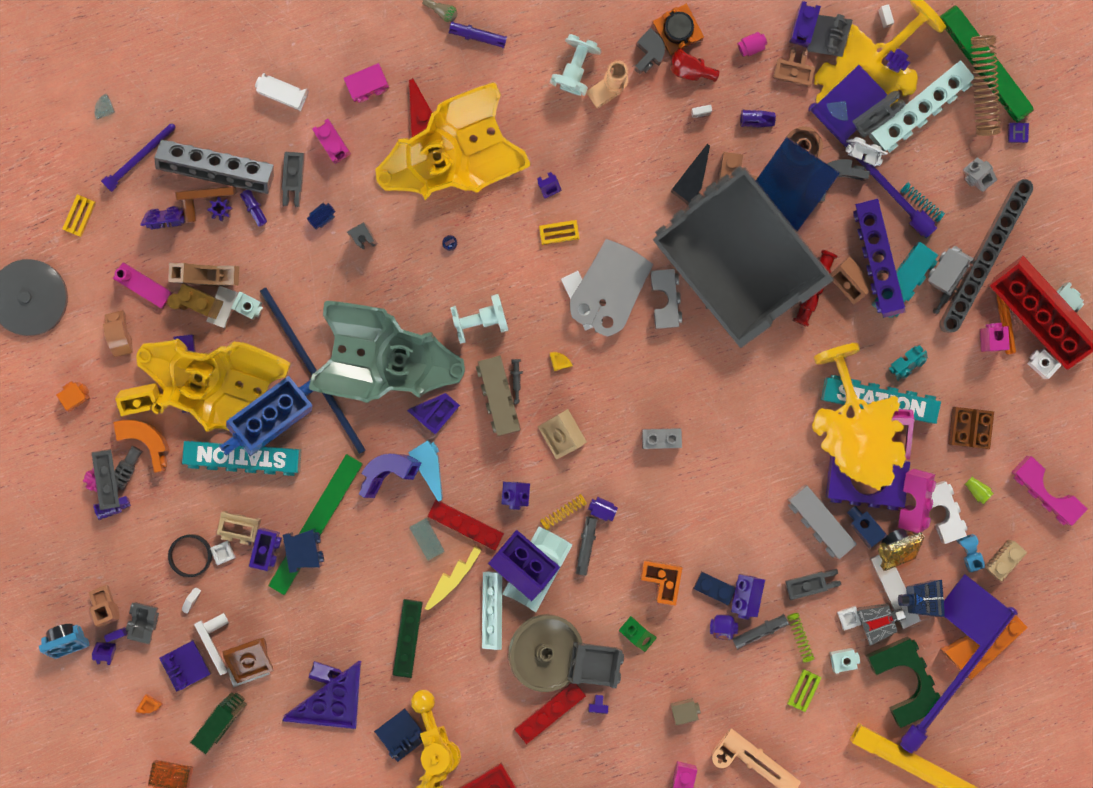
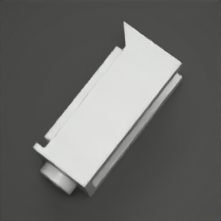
(281, 91)

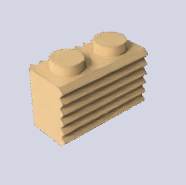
(1005, 560)

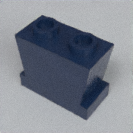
(303, 550)

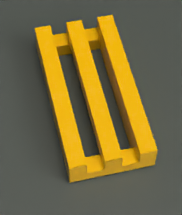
(72, 212)
(560, 224)

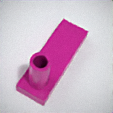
(142, 285)

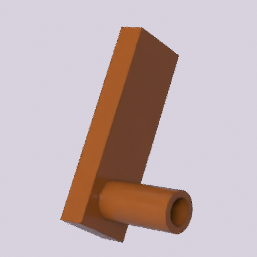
(188, 199)

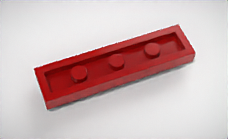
(465, 524)
(550, 712)

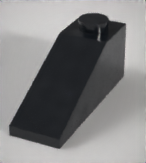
(692, 180)

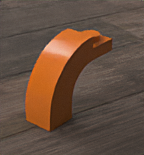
(149, 435)

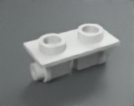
(859, 147)

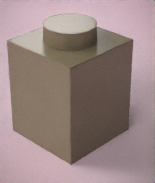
(685, 711)

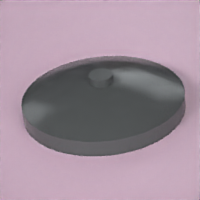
(31, 297)

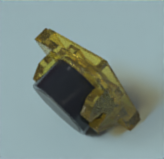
(899, 548)

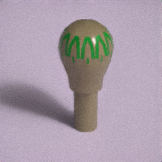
(445, 11)

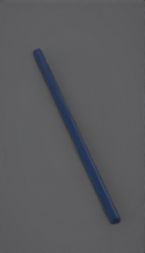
(311, 368)

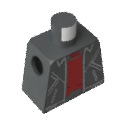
(879, 621)

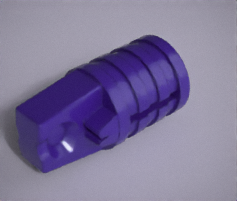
(757, 119)
(123, 502)

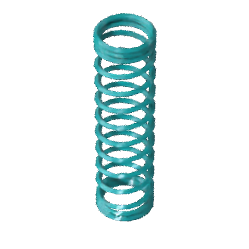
(907, 186)

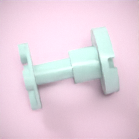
(573, 72)
(487, 316)

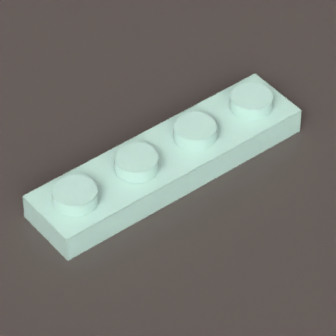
(492, 611)

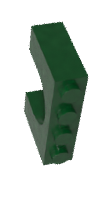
(905, 654)
(218, 722)

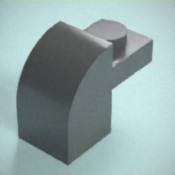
(654, 49)

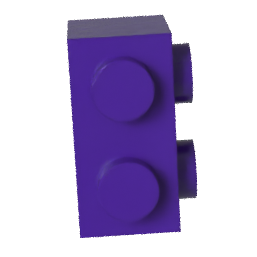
(264, 549)

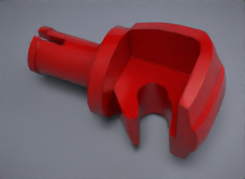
(691, 68)

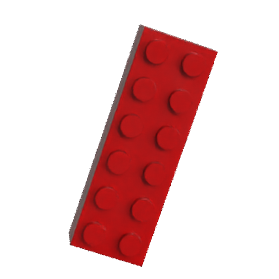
(1044, 312)

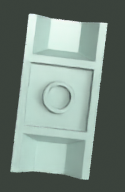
(557, 550)

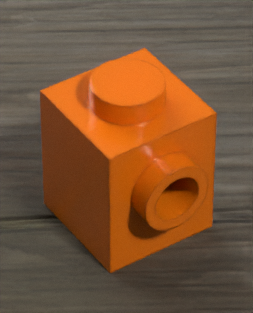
(73, 395)

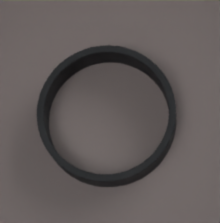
(170, 559)

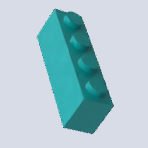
(912, 271)

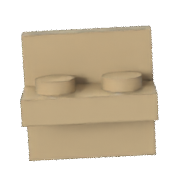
(562, 434)

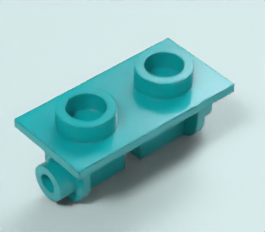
(915, 359)

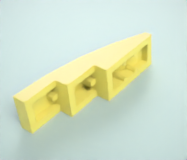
(448, 583)

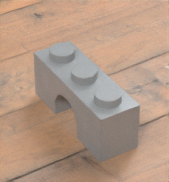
(666, 282)

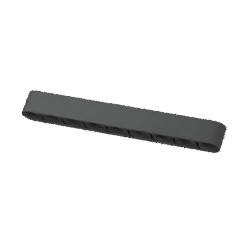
(993, 249)

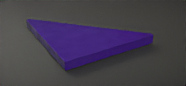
(332, 704)

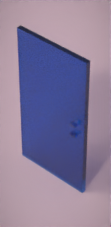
(796, 181)

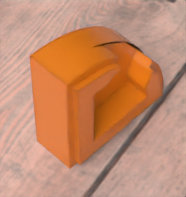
(148, 705)

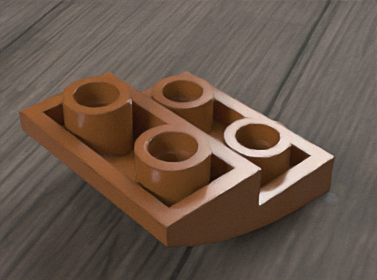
(971, 427)

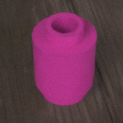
(752, 44)

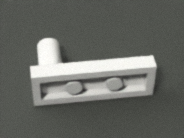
(204, 630)

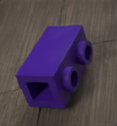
(747, 596)

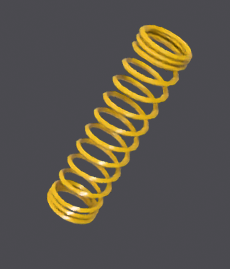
(547, 527)

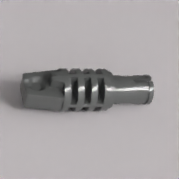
(126, 467)

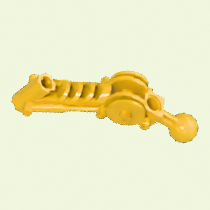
(439, 753)

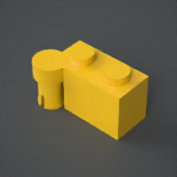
(140, 399)

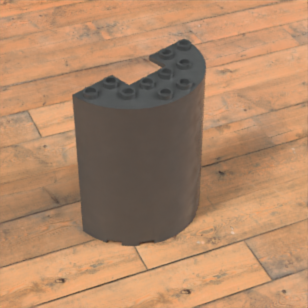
(741, 255)

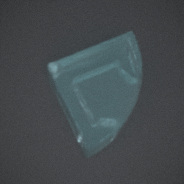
(103, 107)
(838, 110)

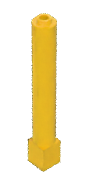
(912, 763)

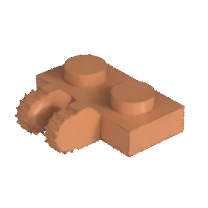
(794, 72)

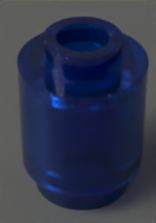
(321, 215)

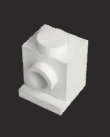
(1036, 363)

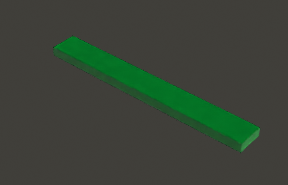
(320, 515)

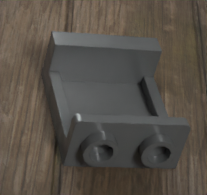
(595, 664)

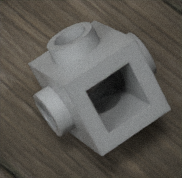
(977, 171)

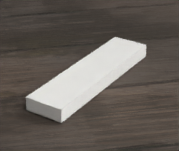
(893, 587)

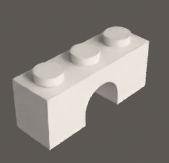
(952, 526)

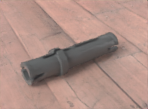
(588, 537)
(765, 629)

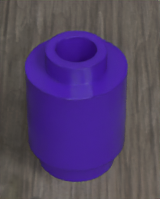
(602, 509)

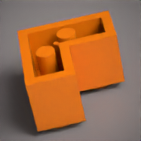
(668, 578)

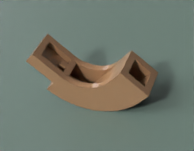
(203, 274)

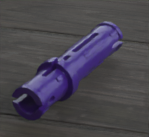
(477, 34)

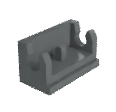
(359, 234)

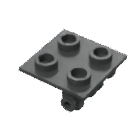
(830, 35)

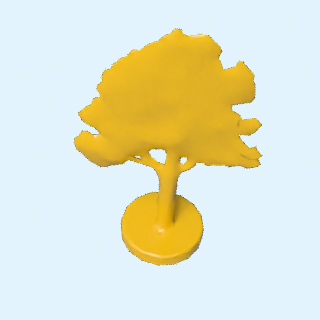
(863, 52)
(864, 442)

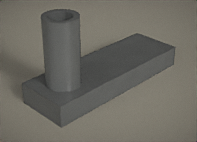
(105, 479)

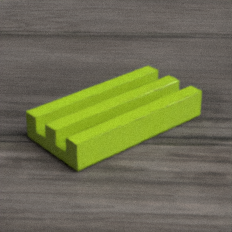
(798, 705)

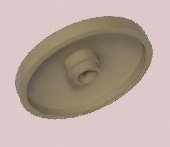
(543, 652)

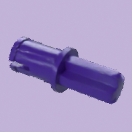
(253, 207)

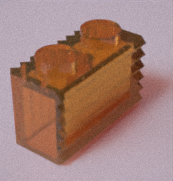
(169, 775)

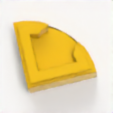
(560, 361)

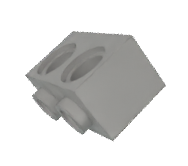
(661, 438)

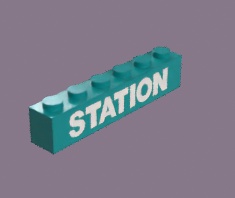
(924, 409)
(267, 458)

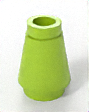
(979, 490)

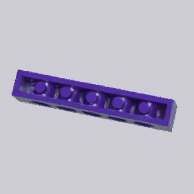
(872, 210)

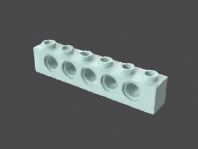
(958, 73)

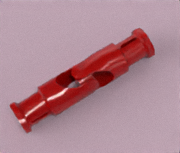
(809, 306)

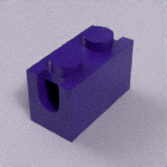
(804, 24)

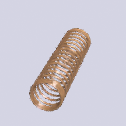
(978, 42)

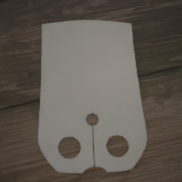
(615, 277)

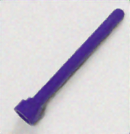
(112, 180)

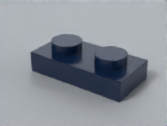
(714, 588)

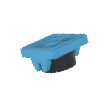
(63, 640)

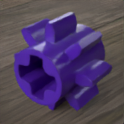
(897, 60)
(215, 205)

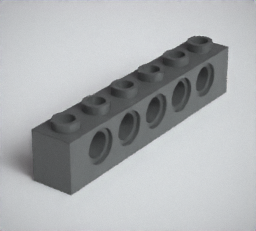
(200, 164)

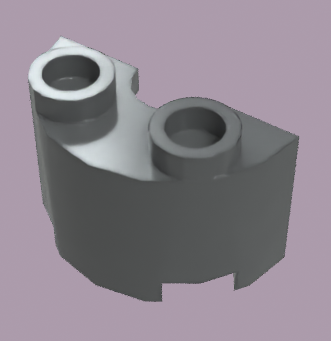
(143, 622)

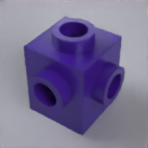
(515, 494)

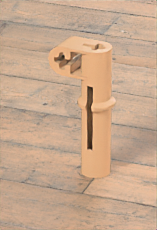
(610, 86)
(737, 745)

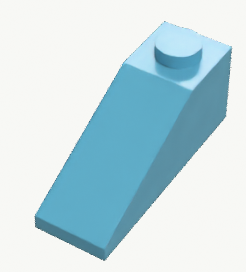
(430, 466)

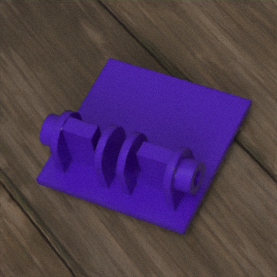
(154, 217)
(184, 665)

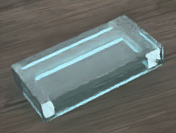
(427, 539)

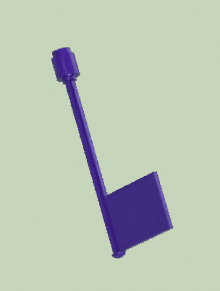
(860, 95)
(981, 619)

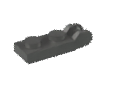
(878, 114)
(293, 176)
(810, 584)

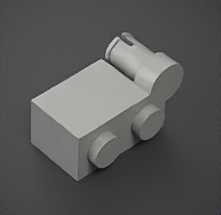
(950, 270)

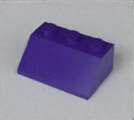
(524, 565)

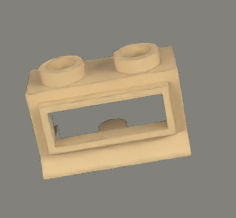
(240, 520)

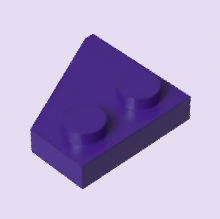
(435, 412)

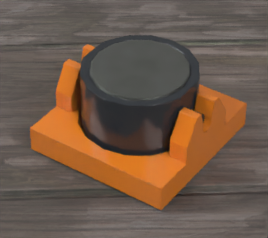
(679, 28)

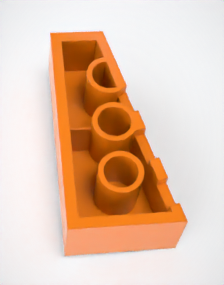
(964, 647)

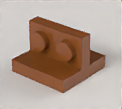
(248, 660)

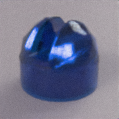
(452, 246)

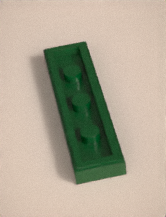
(407, 638)

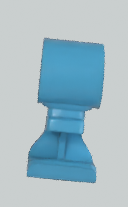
(974, 560)

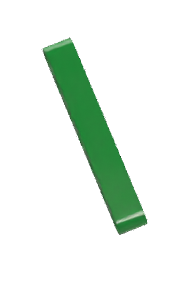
(1009, 93)

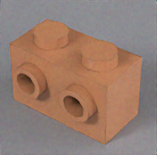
(851, 280)

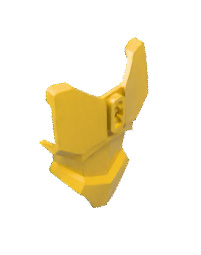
(445, 153)
(209, 382)

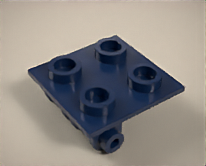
(400, 735)

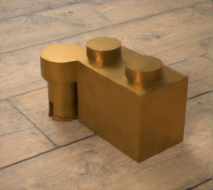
(196, 300)

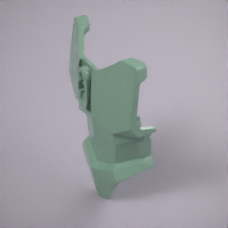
(391, 358)

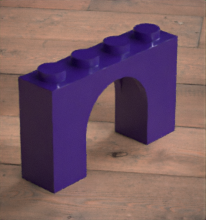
(840, 488)

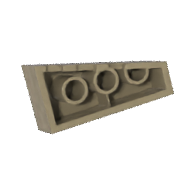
(498, 395)

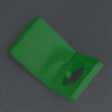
(637, 634)

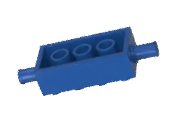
(268, 416)

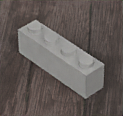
(823, 523)

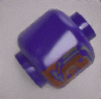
(723, 627)

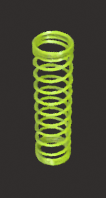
(794, 616)

